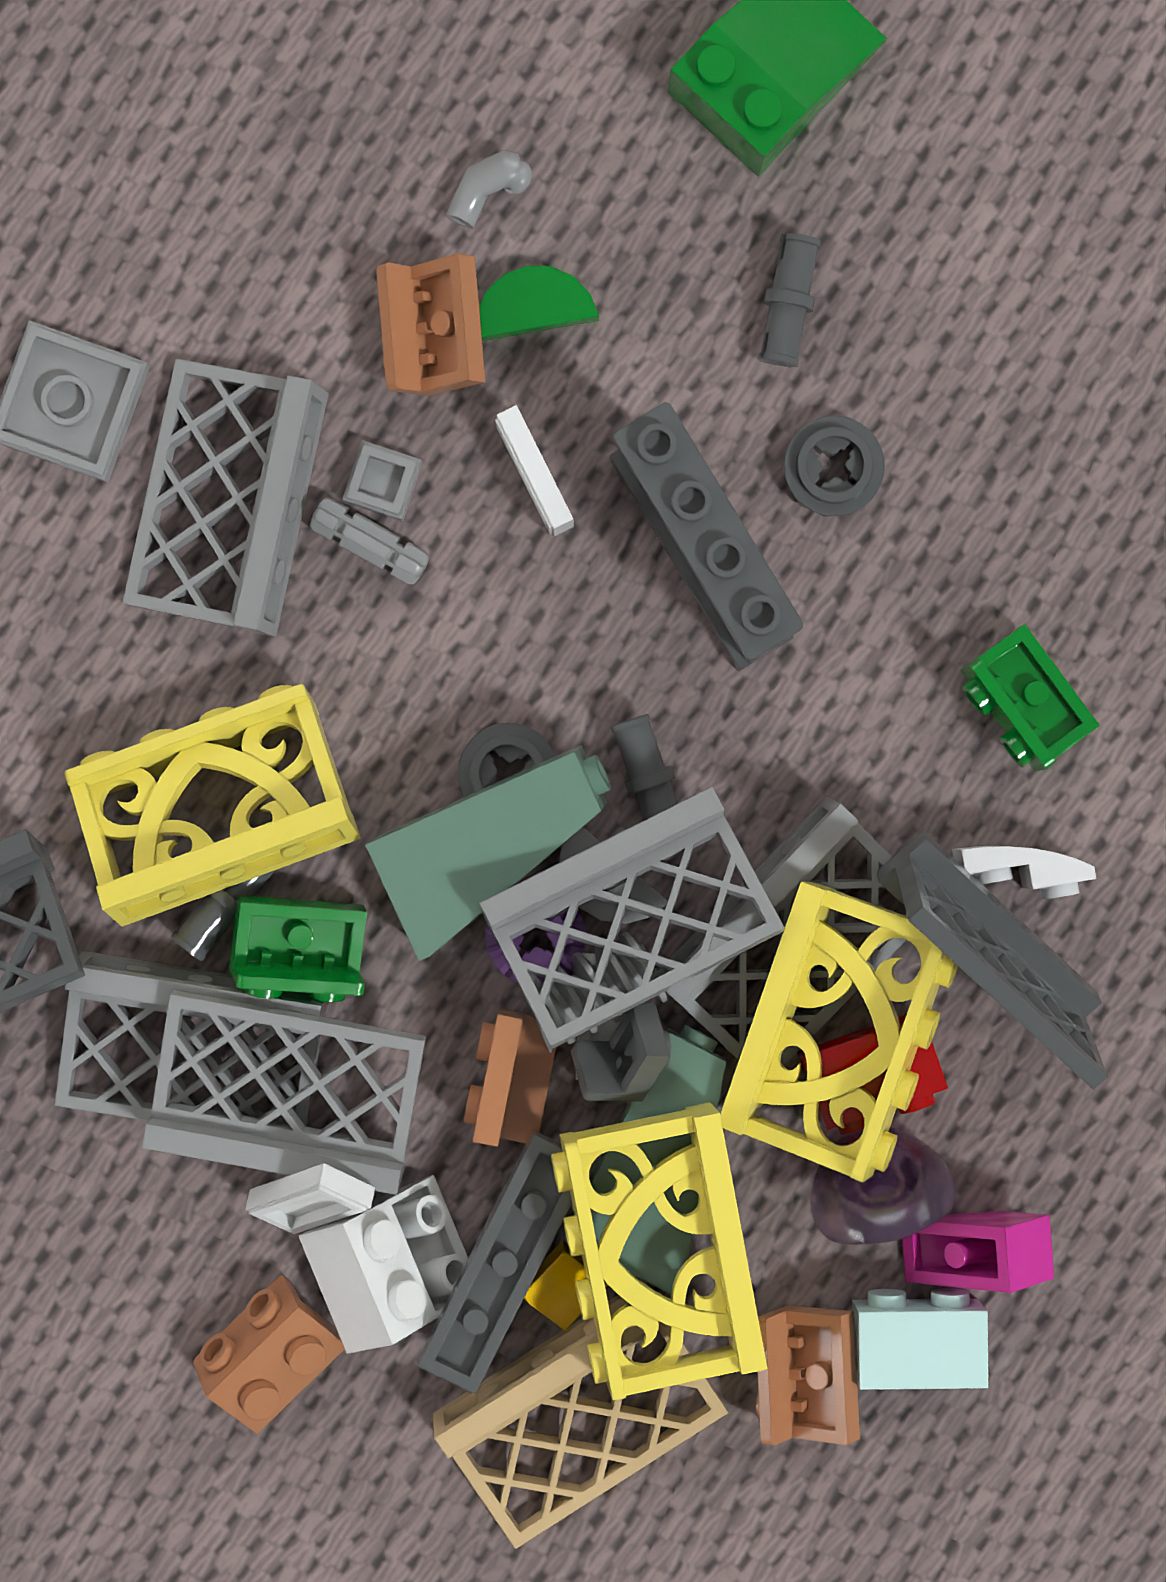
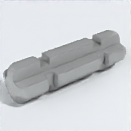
(369, 541)

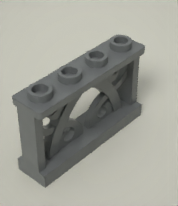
(704, 536)

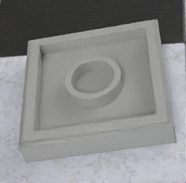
(69, 401)

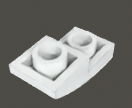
(1050, 871)

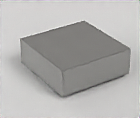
(382, 480)

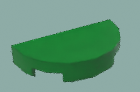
(534, 301)

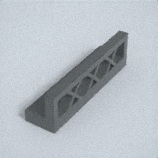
(498, 1269)

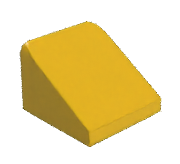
(554, 1286)

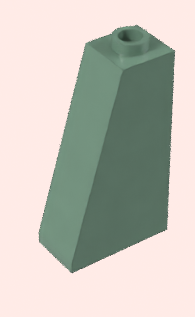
(483, 844)
(691, 1078)

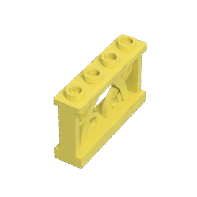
(177, 756)
(764, 1079)
(724, 1312)

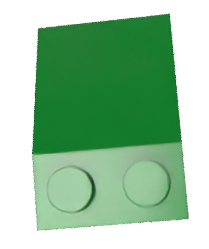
(771, 71)

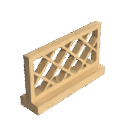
(537, 1380)

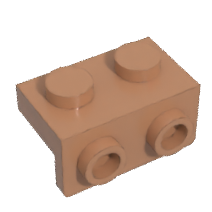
(431, 325)
(514, 1082)
(266, 1355)
(809, 1376)

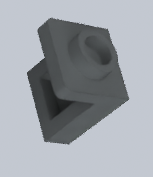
(628, 1062)

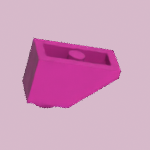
(982, 1251)

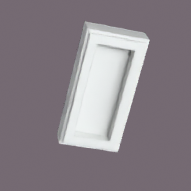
(534, 471)
(309, 1199)

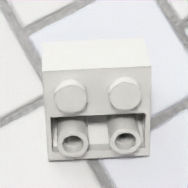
(387, 1265)

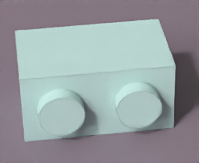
(921, 1340)

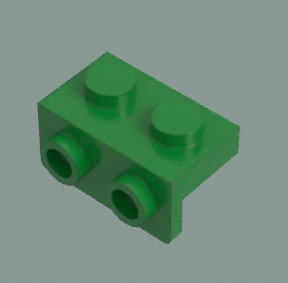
(1027, 700)
(298, 948)

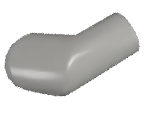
(484, 179)

